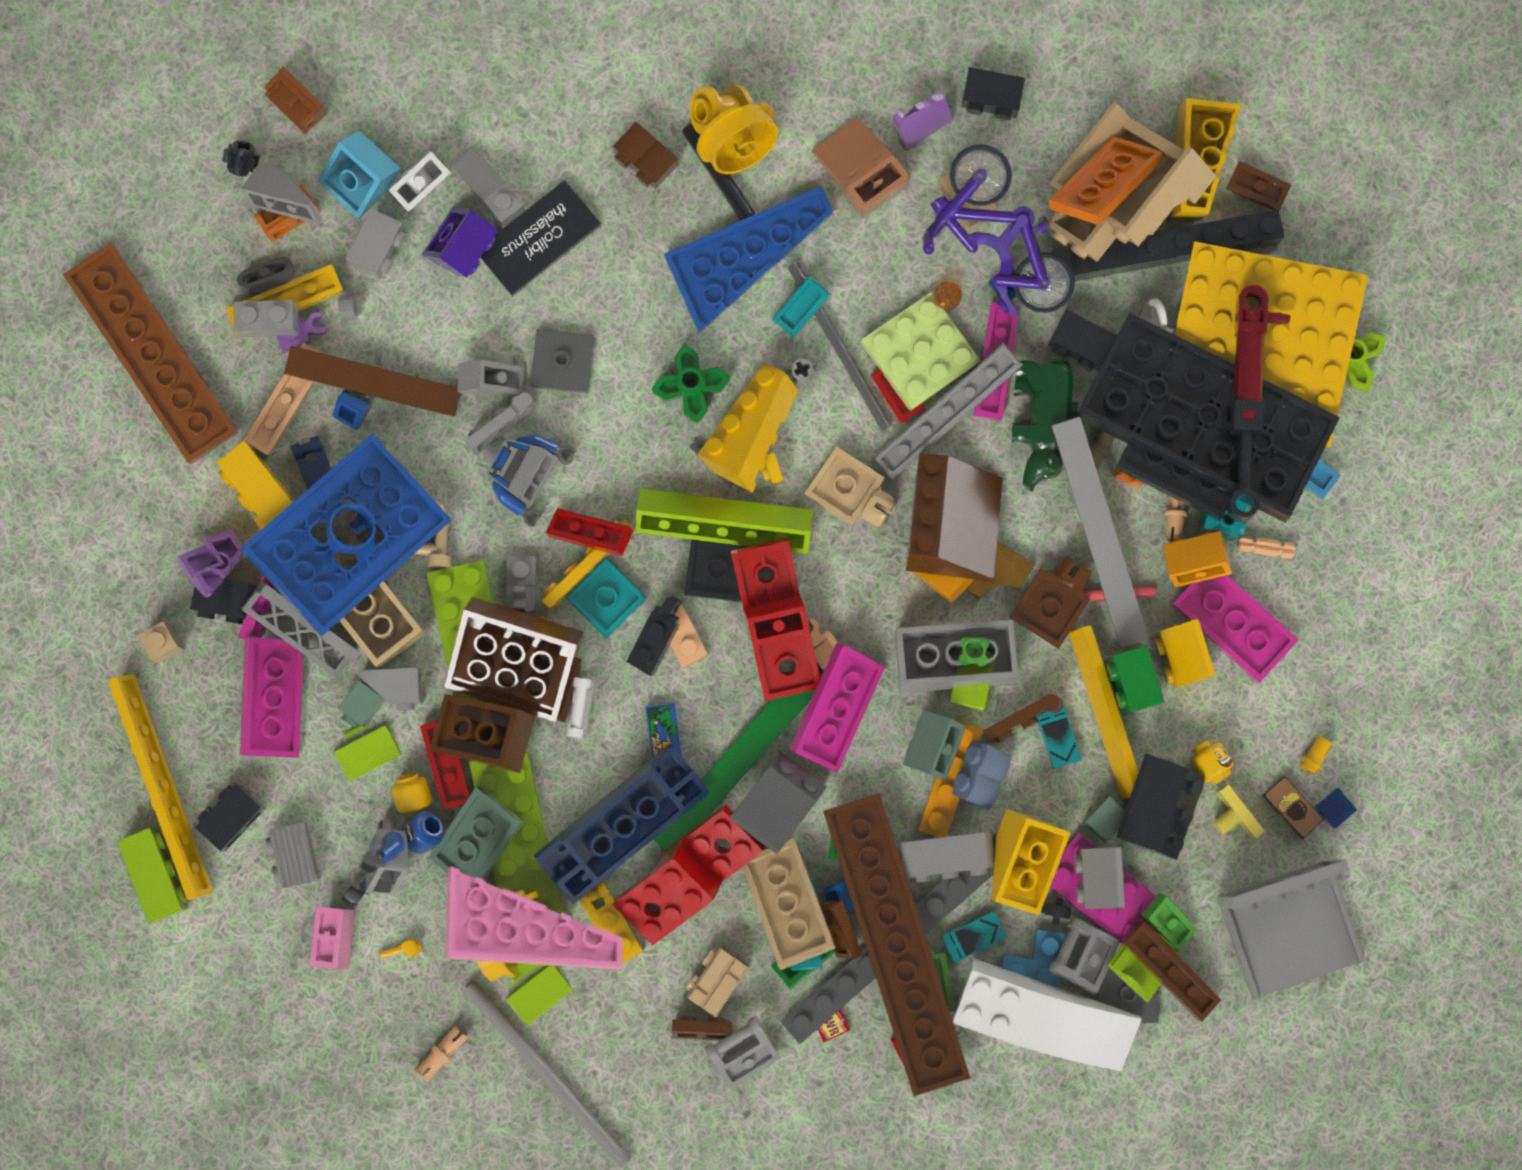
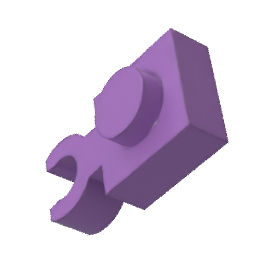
(305, 328)

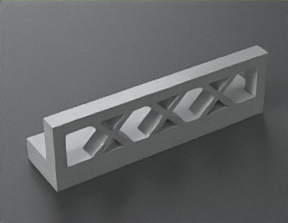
(330, 637)

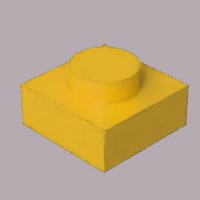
(772, 471)

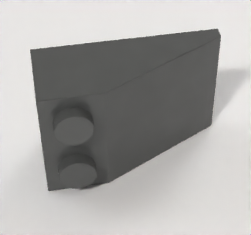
(778, 802)

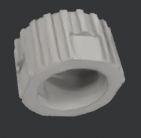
(348, 307)

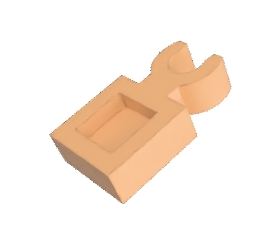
(822, 644)

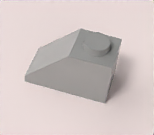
(490, 378)
(397, 686)

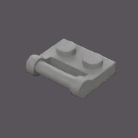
(1092, 961)
(746, 1059)

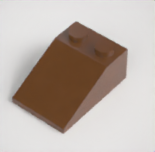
(482, 732)

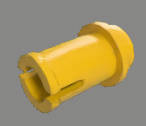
(1314, 758)

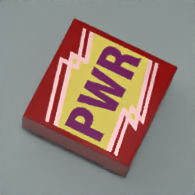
(834, 1027)

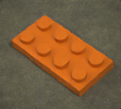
(1106, 180)

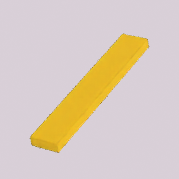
(1105, 709)

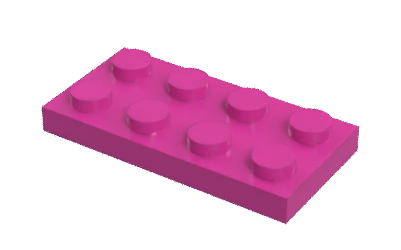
(1236, 624)
(271, 698)
(837, 707)
(1114, 921)

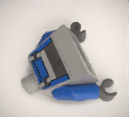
(521, 470)
(384, 864)

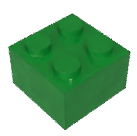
(1134, 680)

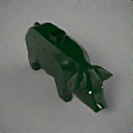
(1050, 404)

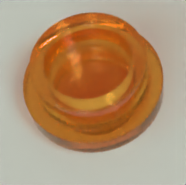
(948, 295)

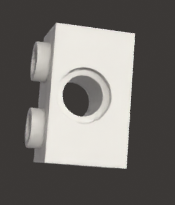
(418, 180)

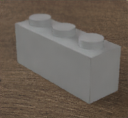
(948, 856)

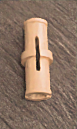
(441, 1053)

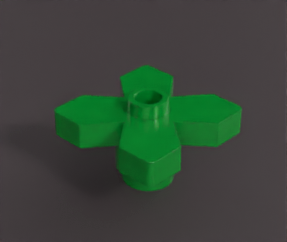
(707, 381)

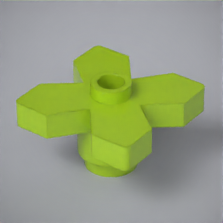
(1358, 373)

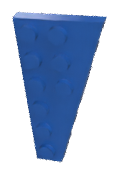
(731, 260)

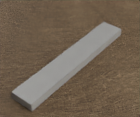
(948, 411)

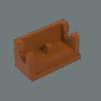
(294, 100)

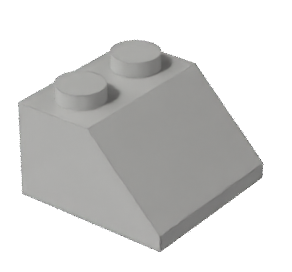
(1100, 878)

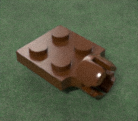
(1053, 602)

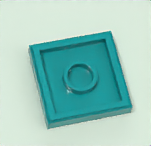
(606, 598)

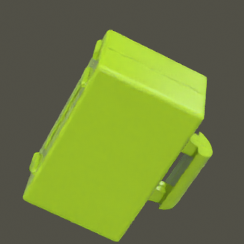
(974, 696)
(366, 751)
(538, 993)

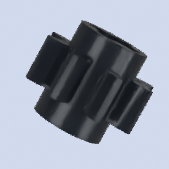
(240, 158)

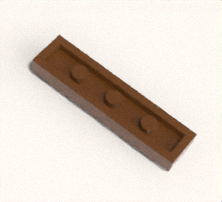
(1170, 970)

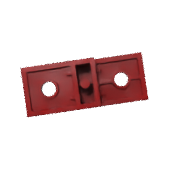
(776, 619)
(688, 875)

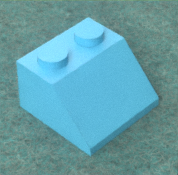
(358, 173)

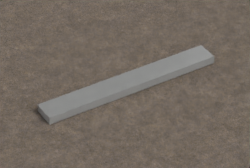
(1099, 531)

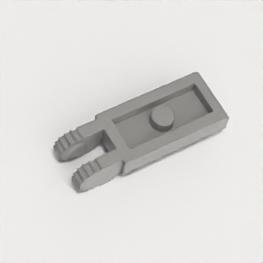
(500, 423)

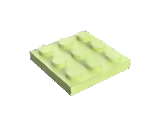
(920, 351)

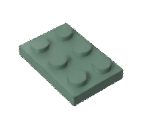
(477, 836)

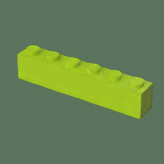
(721, 520)

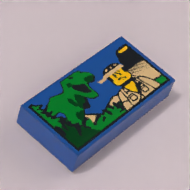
(662, 727)

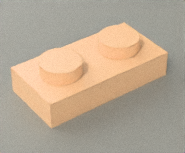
(686, 641)

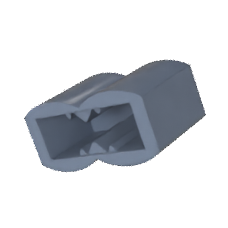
(981, 774)

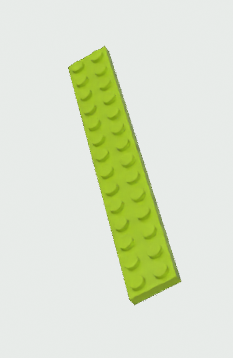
(517, 867)

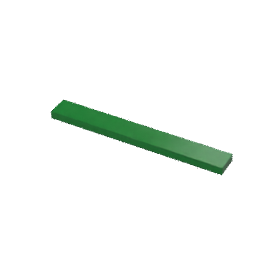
(738, 762)

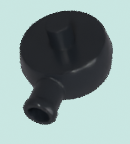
(1057, 911)

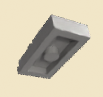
(521, 583)

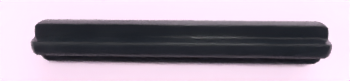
(723, 181)

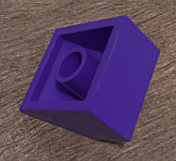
(460, 242)

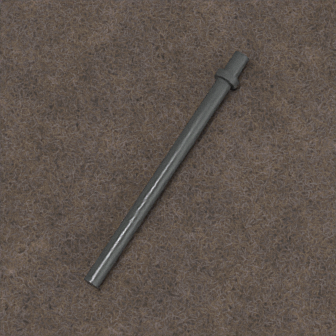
(844, 355)

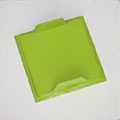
(1134, 972)

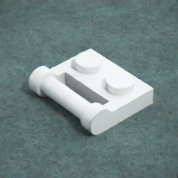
(581, 709)

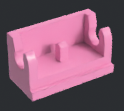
(332, 937)

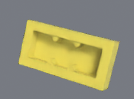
(1236, 814)

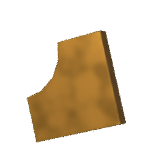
(1010, 570)

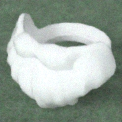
(1155, 314)

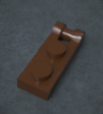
(1025, 717)

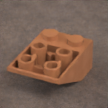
(861, 167)

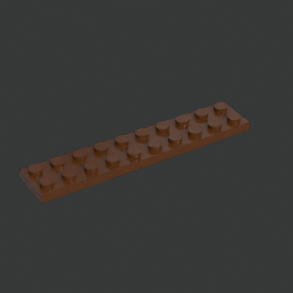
(896, 944)

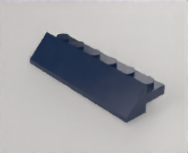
(621, 824)

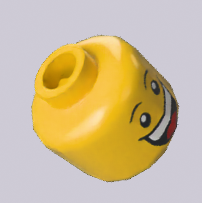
(1212, 761)

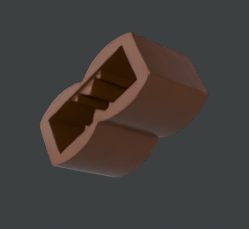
(645, 156)

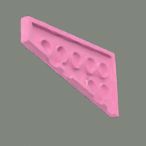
(510, 928)

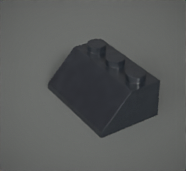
(1161, 806)

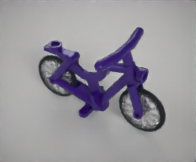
(982, 178)

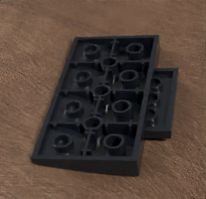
(1176, 419)

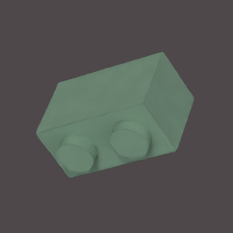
(934, 745)

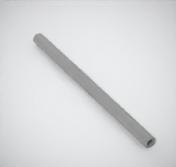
(547, 1074)

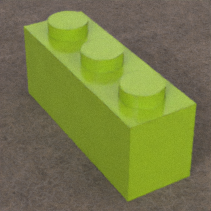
(152, 875)

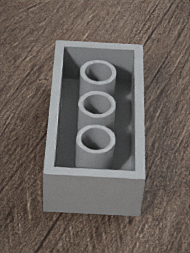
(931, 655)

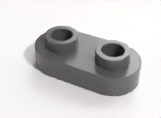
(266, 276)

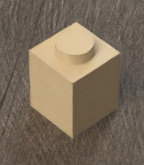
(160, 642)

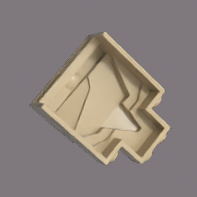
(1175, 180)

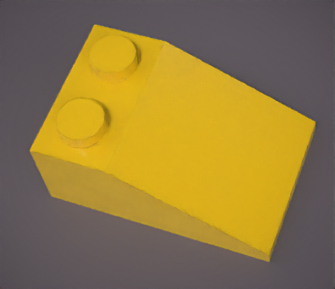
(1026, 860)

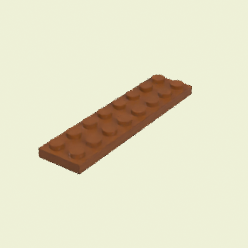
(150, 353)

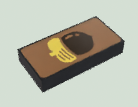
(1293, 807)

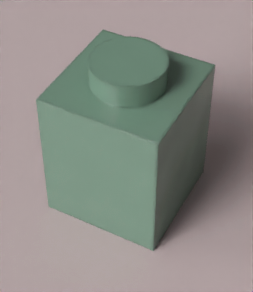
(360, 705)
(1106, 818)

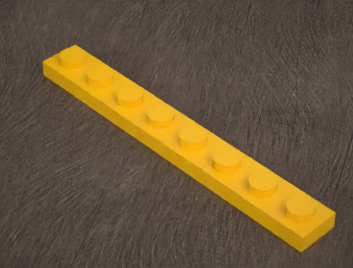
(160, 786)

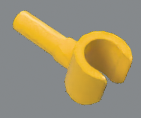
(410, 948)

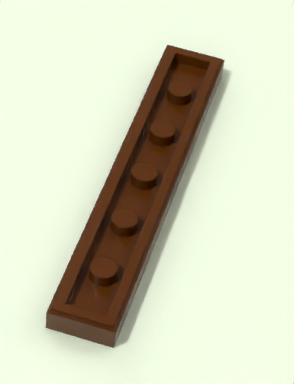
(372, 381)

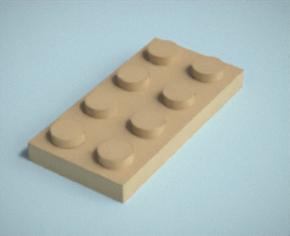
(788, 905)

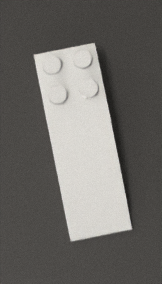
(1044, 1017)

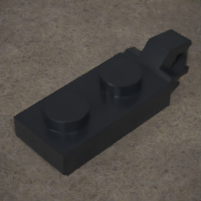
(656, 637)

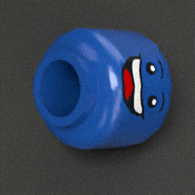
(423, 832)

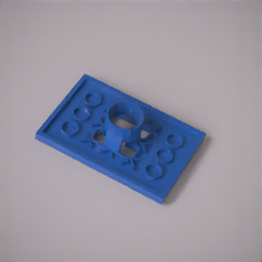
(307, 569)

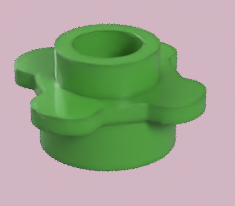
(979, 645)

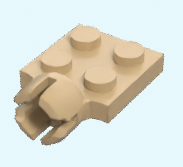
(851, 490)

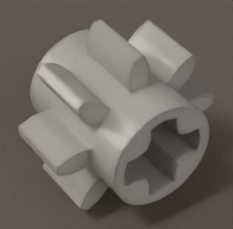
(803, 363)

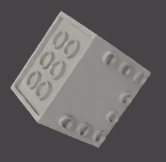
(1291, 927)

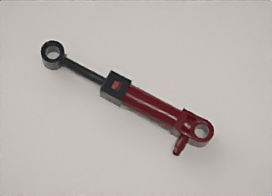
(1248, 407)

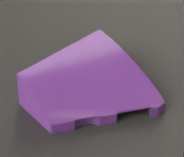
(922, 120)
(212, 562)

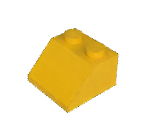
(1184, 654)

